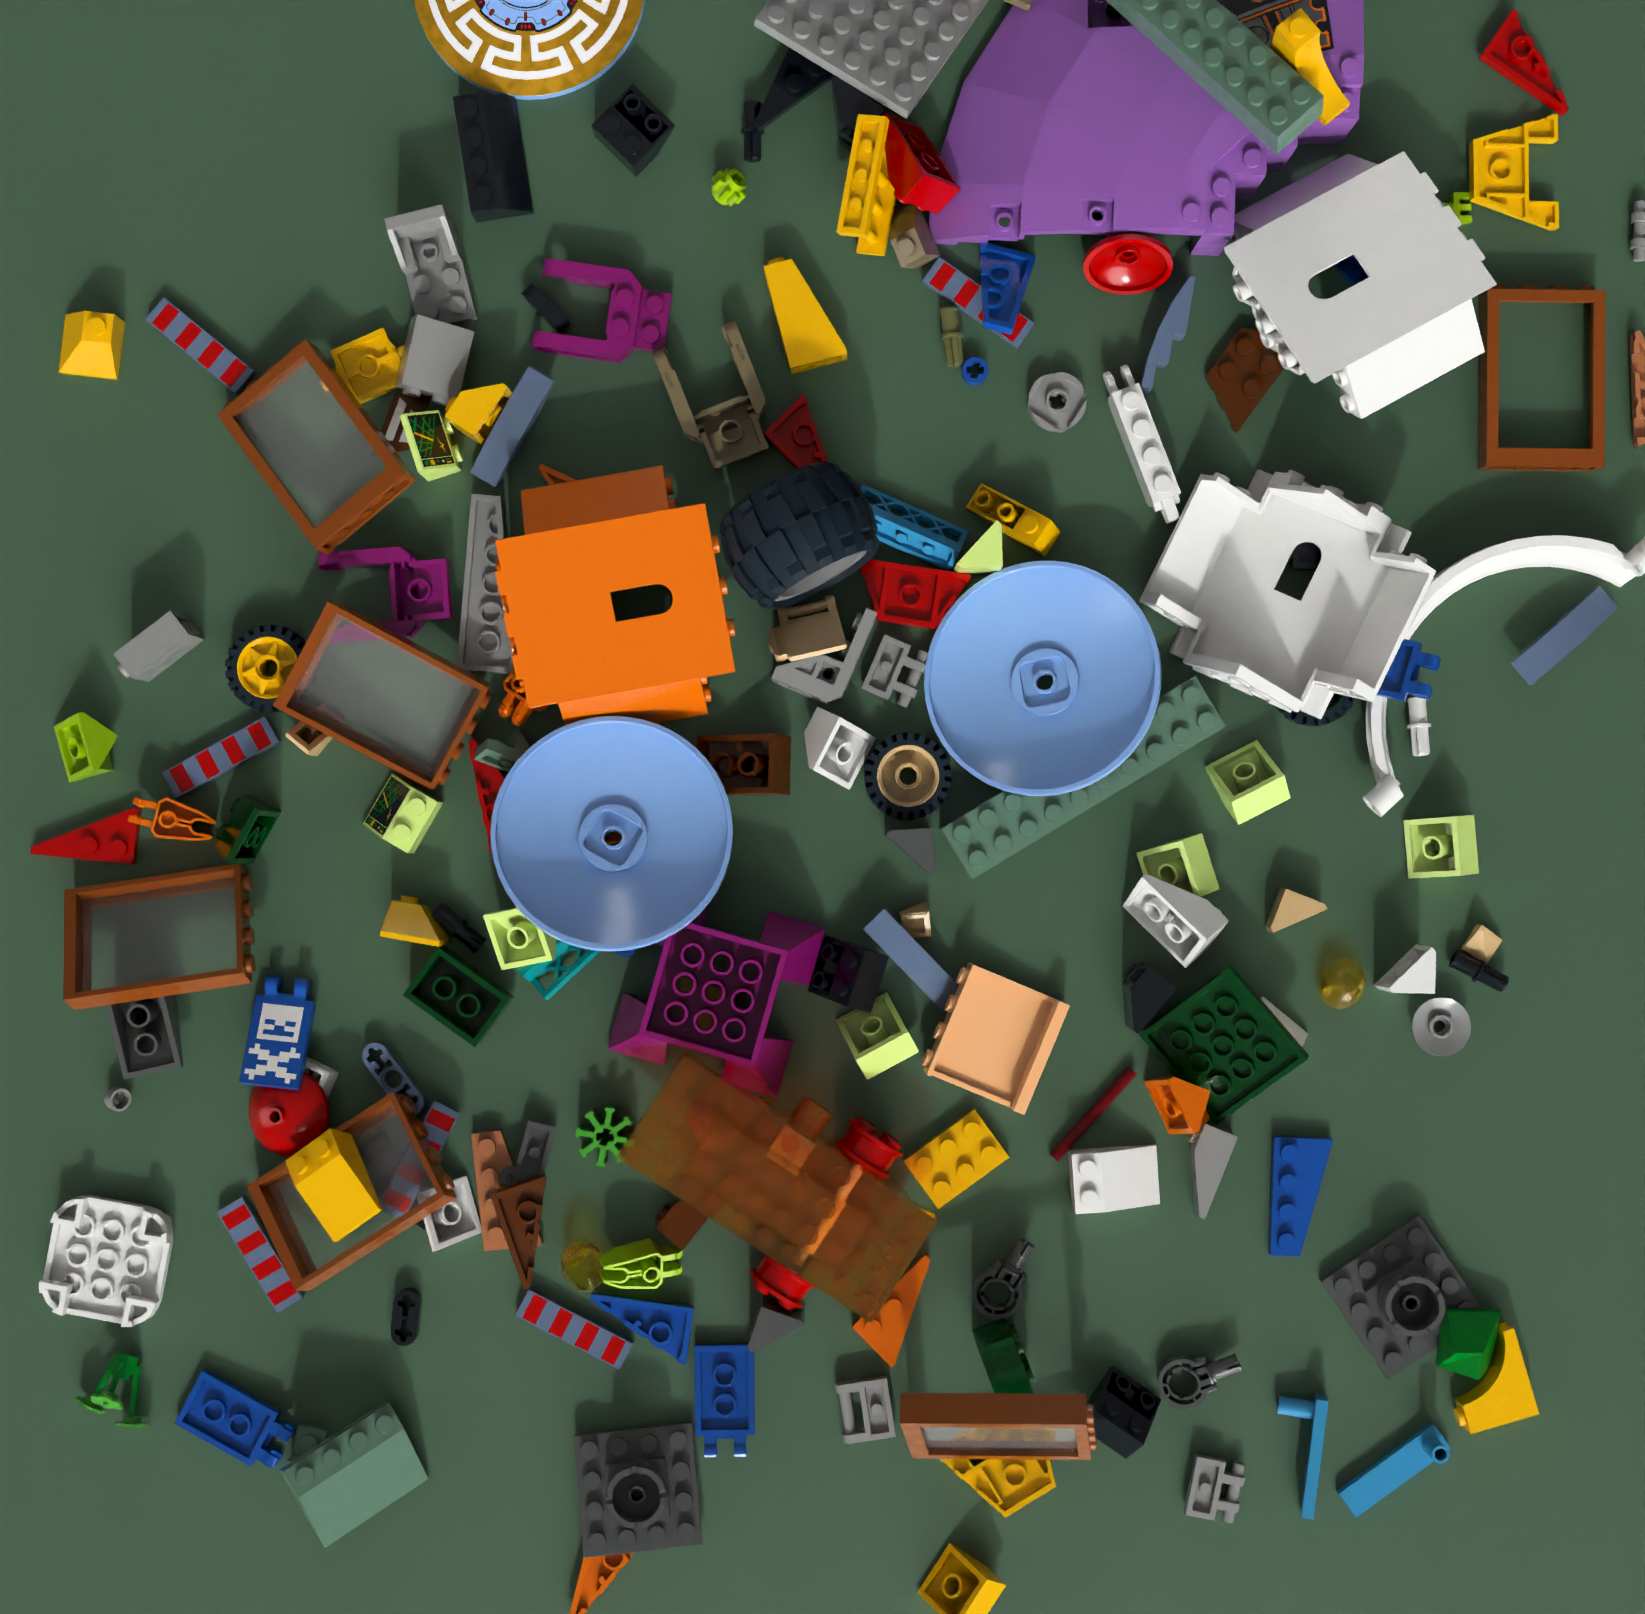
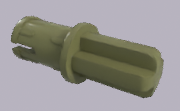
(951, 336)

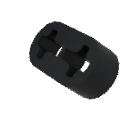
(545, 308)
(399, 1316)

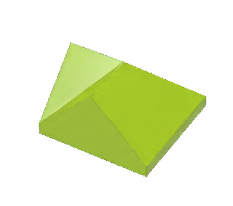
(84, 746)

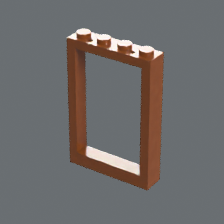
(1539, 459)

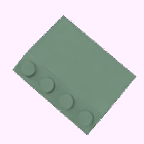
(354, 1473)

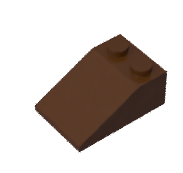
(750, 762)

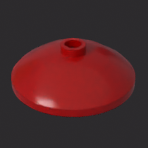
(1128, 264)
(302, 1116)

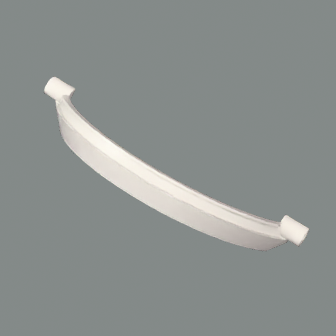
(1555, 551)

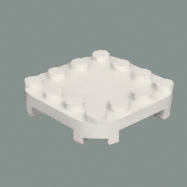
(107, 1260)

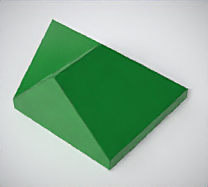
(1468, 1341)

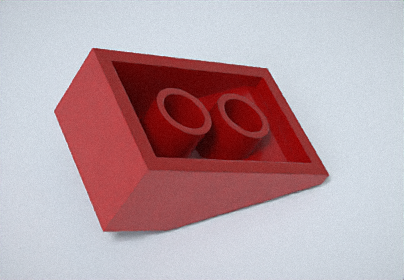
(917, 167)

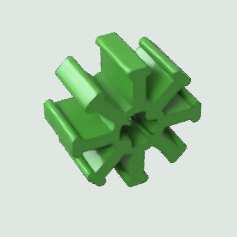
(600, 1126)

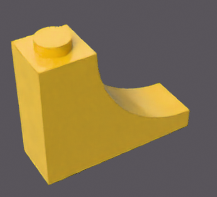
(1299, 46)
(1504, 1391)

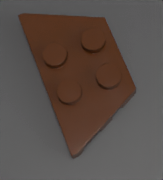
(1243, 375)

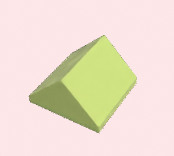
(985, 554)
(518, 940)

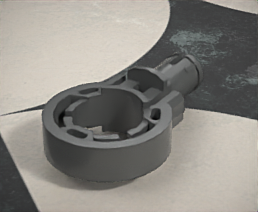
(1013, 1266)
(1196, 1366)

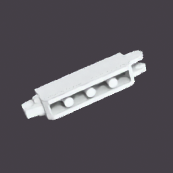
(1143, 445)

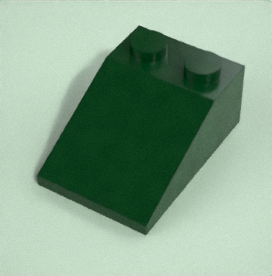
(246, 830)

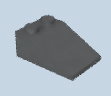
(146, 1035)

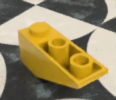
(1016, 519)

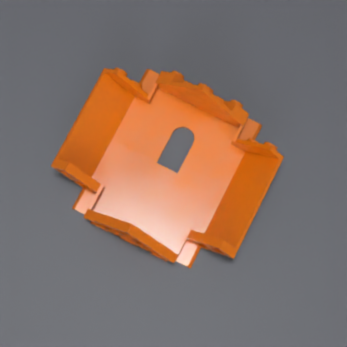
(560, 610)

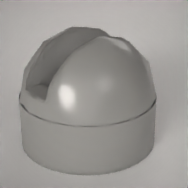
(121, 1097)

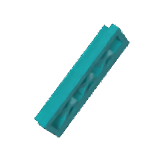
(536, 971)

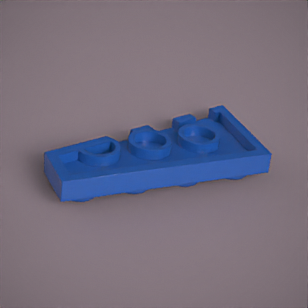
(1294, 1187)

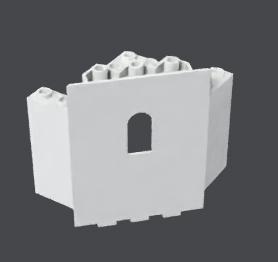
(1388, 330)
(1291, 652)

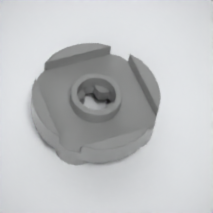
(1052, 385)

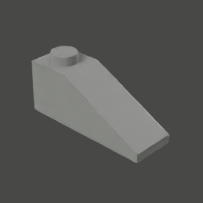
(1208, 1159)

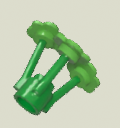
(120, 1367)

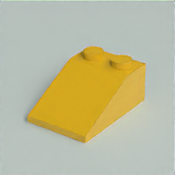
(334, 1183)

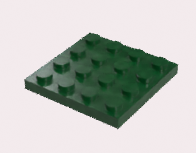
(1224, 1043)

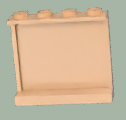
(995, 1037)

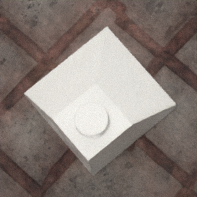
(836, 747)

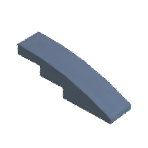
(1171, 328)
(512, 426)
(1564, 635)
(911, 958)

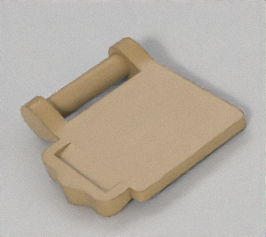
(808, 634)

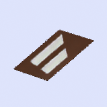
(393, 427)

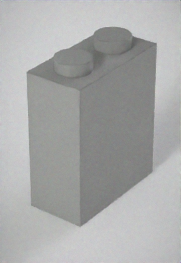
(434, 359)
(158, 647)

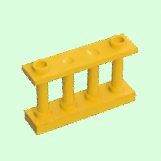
(867, 192)

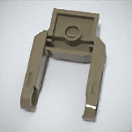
(729, 428)

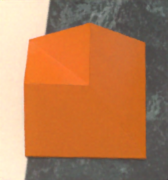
(1179, 1104)

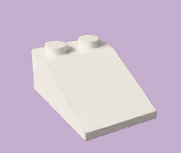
(1175, 917)
(1113, 1178)

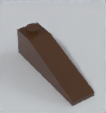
(679, 1222)

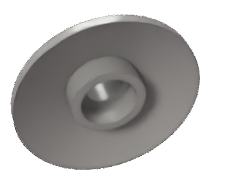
(1455, 1027)

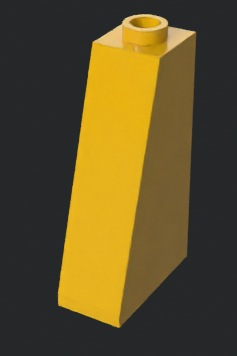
(802, 323)

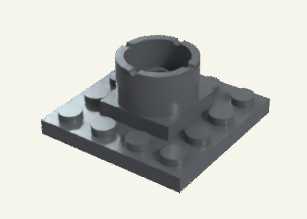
(1379, 1280)
(643, 1458)

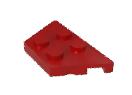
(911, 593)

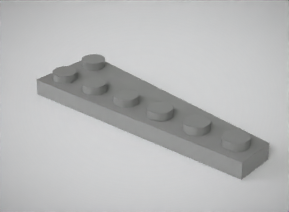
(483, 630)

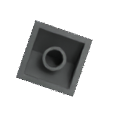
(917, 845)
(773, 1323)

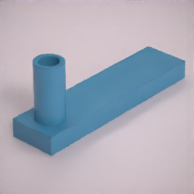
(1317, 1412)
(1394, 1469)

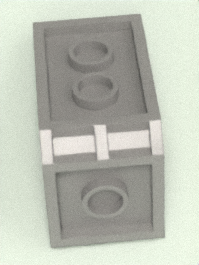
(432, 264)
(806, 674)

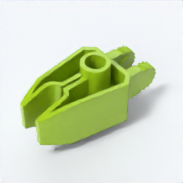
(640, 1265)

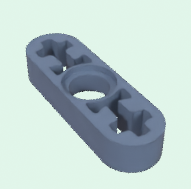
(387, 1055)

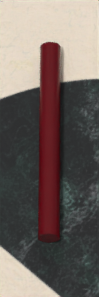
(1093, 1113)

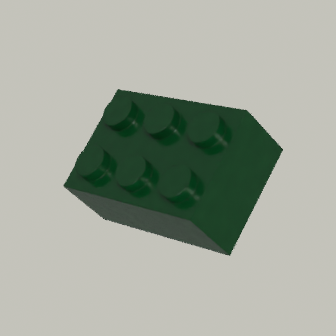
(458, 995)
(1004, 1358)

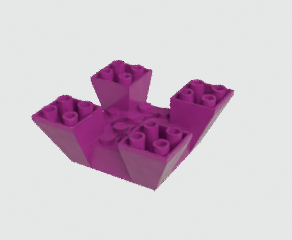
(670, 1015)

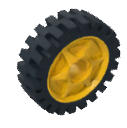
(249, 659)

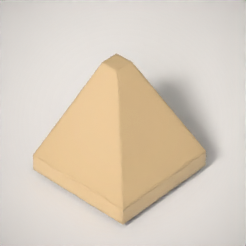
(916, 920)
(1481, 943)

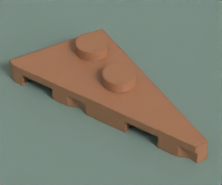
(1637, 371)

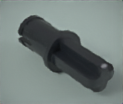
(752, 140)
(458, 927)
(1478, 971)

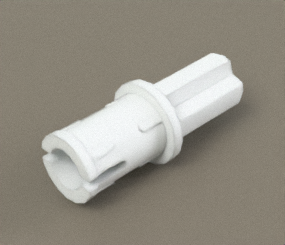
(1418, 726)

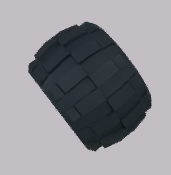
(799, 535)

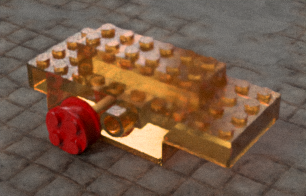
(775, 1182)

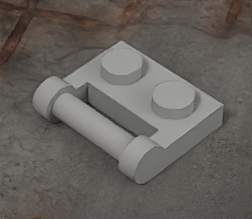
(875, 1409)

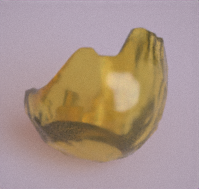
(1342, 984)
(582, 1265)

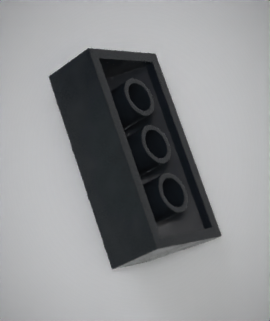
(493, 156)

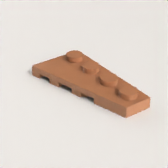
(490, 1158)

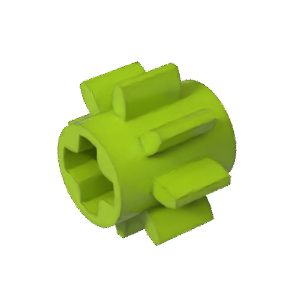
(729, 187)

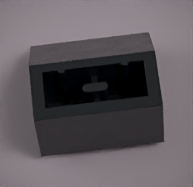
(633, 130)
(848, 974)
(1122, 1412)

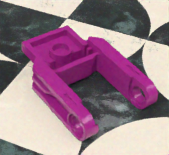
(635, 316)
(417, 587)

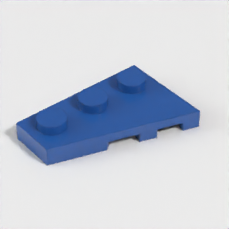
(1003, 285)

